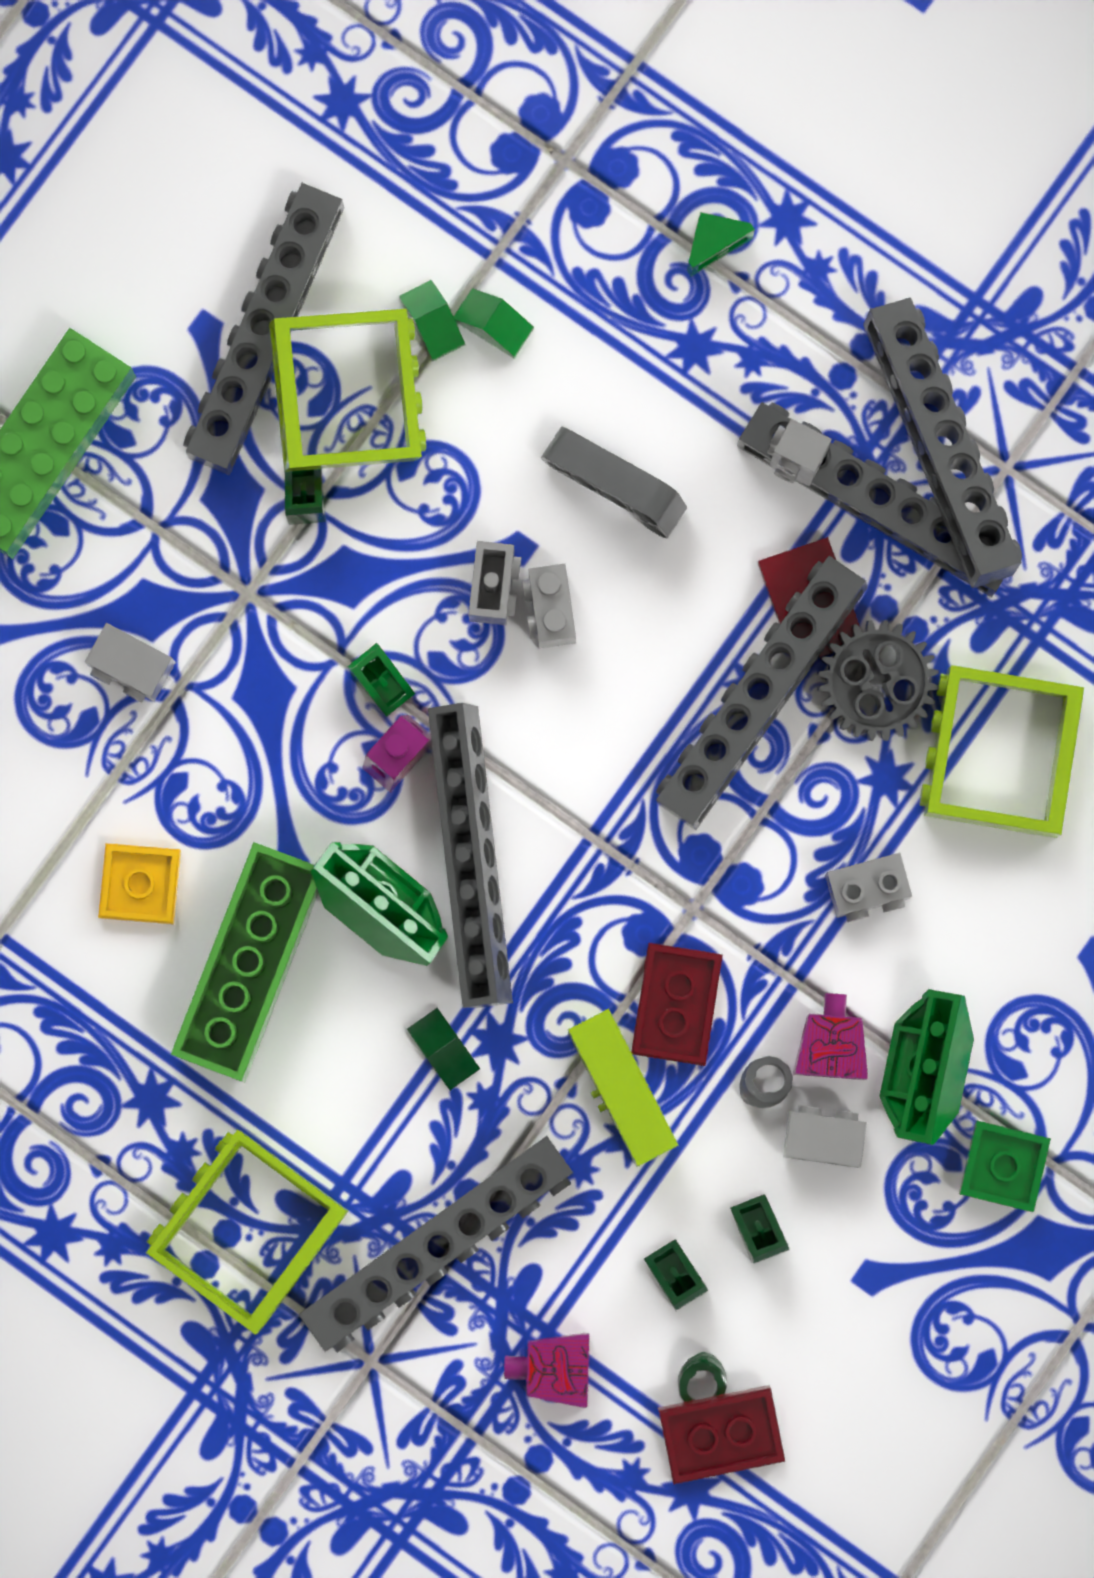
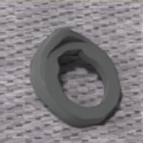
(756, 1098)

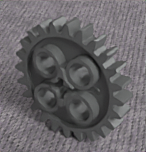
(846, 694)

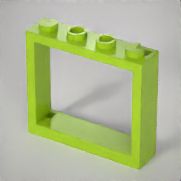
(287, 397)
(1062, 764)
(186, 1205)

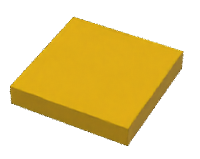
(139, 884)

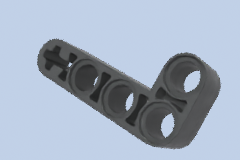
(633, 489)

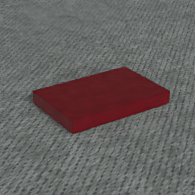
(788, 573)
(676, 1004)
(721, 1434)

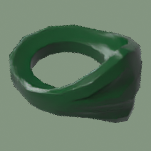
(701, 1362)

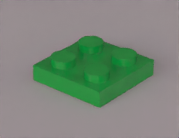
(1004, 1166)

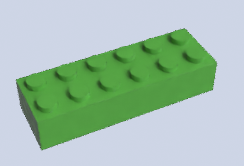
(54, 430)
(248, 963)

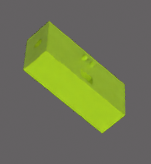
(622, 1088)

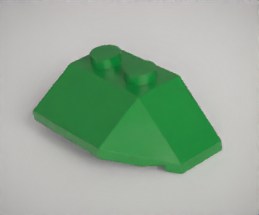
(379, 902)
(927, 1066)

